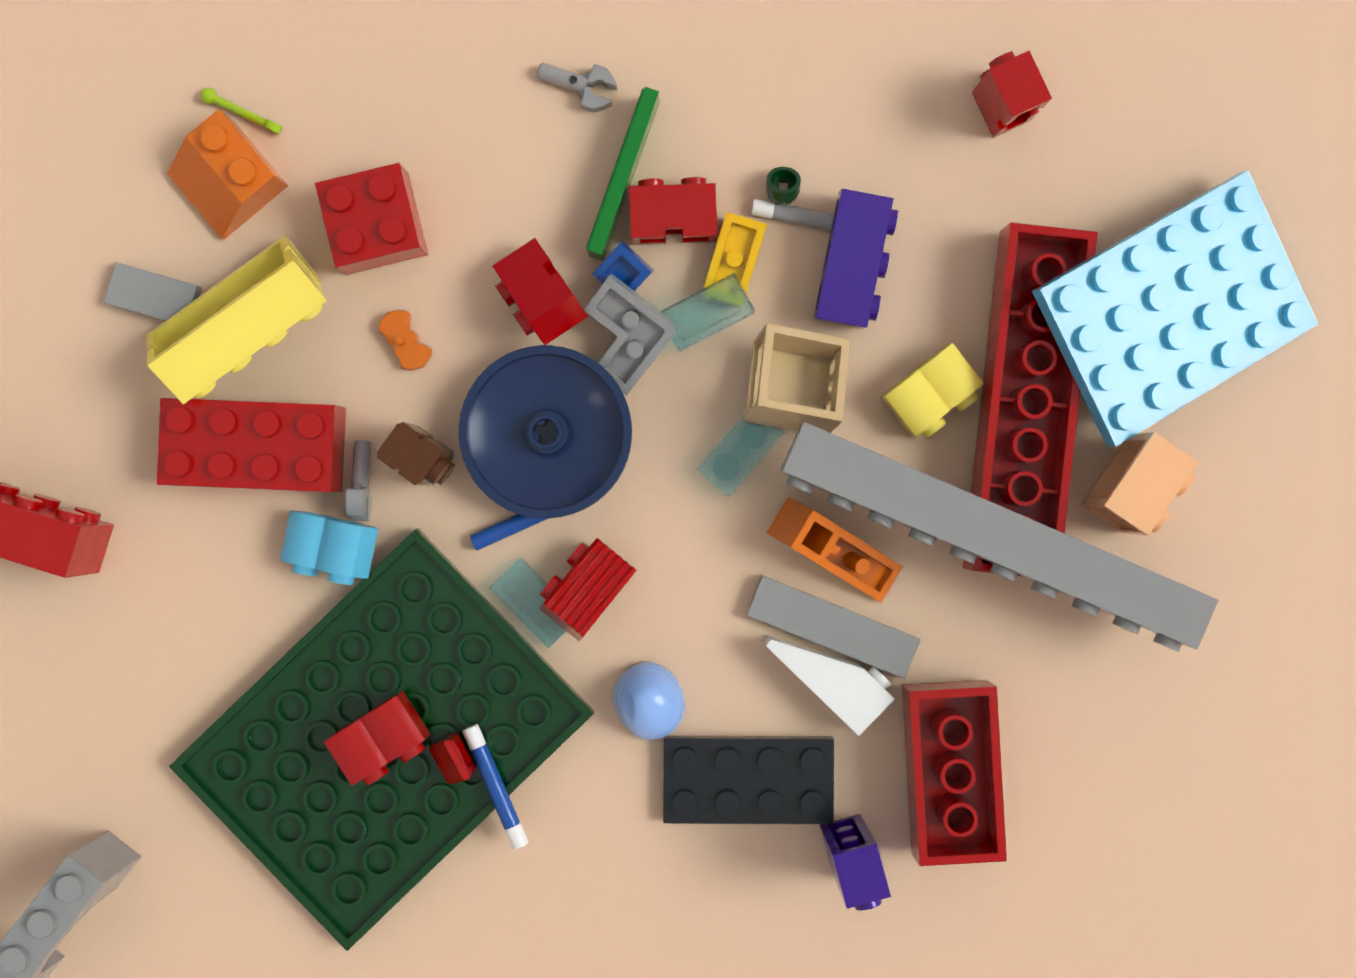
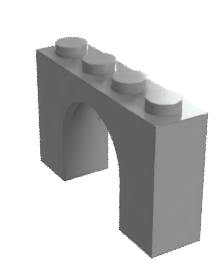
(67, 896)

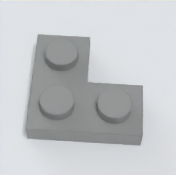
(639, 328)

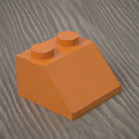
(224, 174)

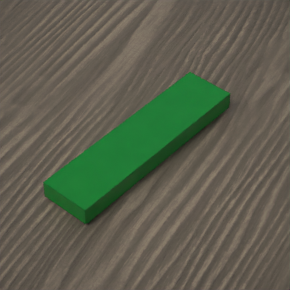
(623, 173)

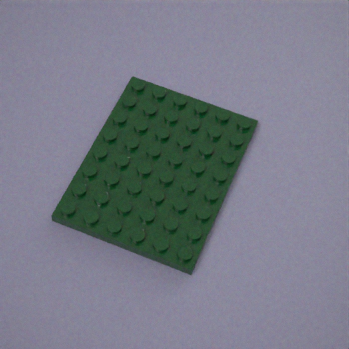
(362, 846)

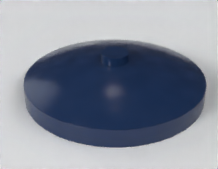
(545, 431)

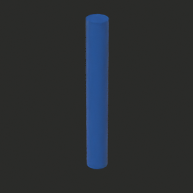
(503, 530)

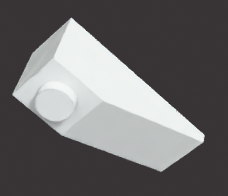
(840, 683)

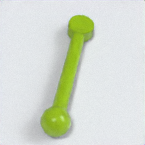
(209, 97)

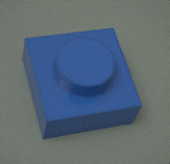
(625, 266)

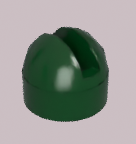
(783, 175)

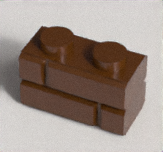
(416, 455)

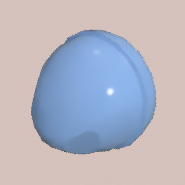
(649, 700)

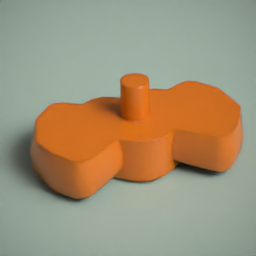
(406, 343)

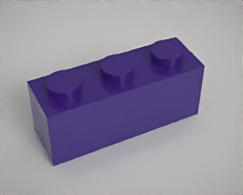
(855, 258)
(855, 863)

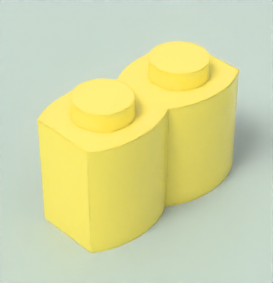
(933, 391)

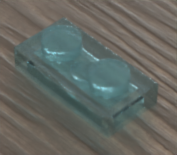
(738, 454)

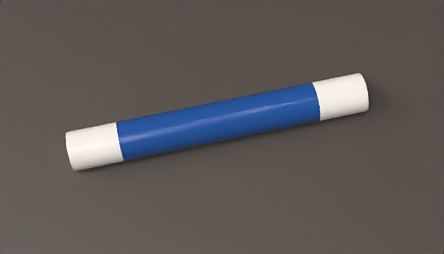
(495, 786)

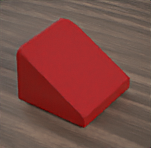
(453, 759)

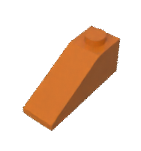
(834, 549)

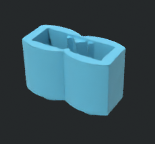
(328, 545)

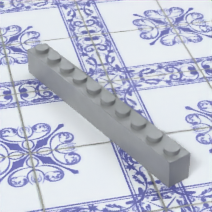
(998, 536)

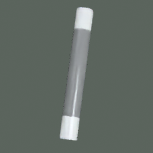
(792, 214)

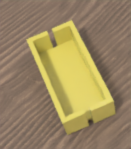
(234, 321)

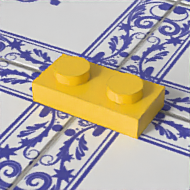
(736, 249)

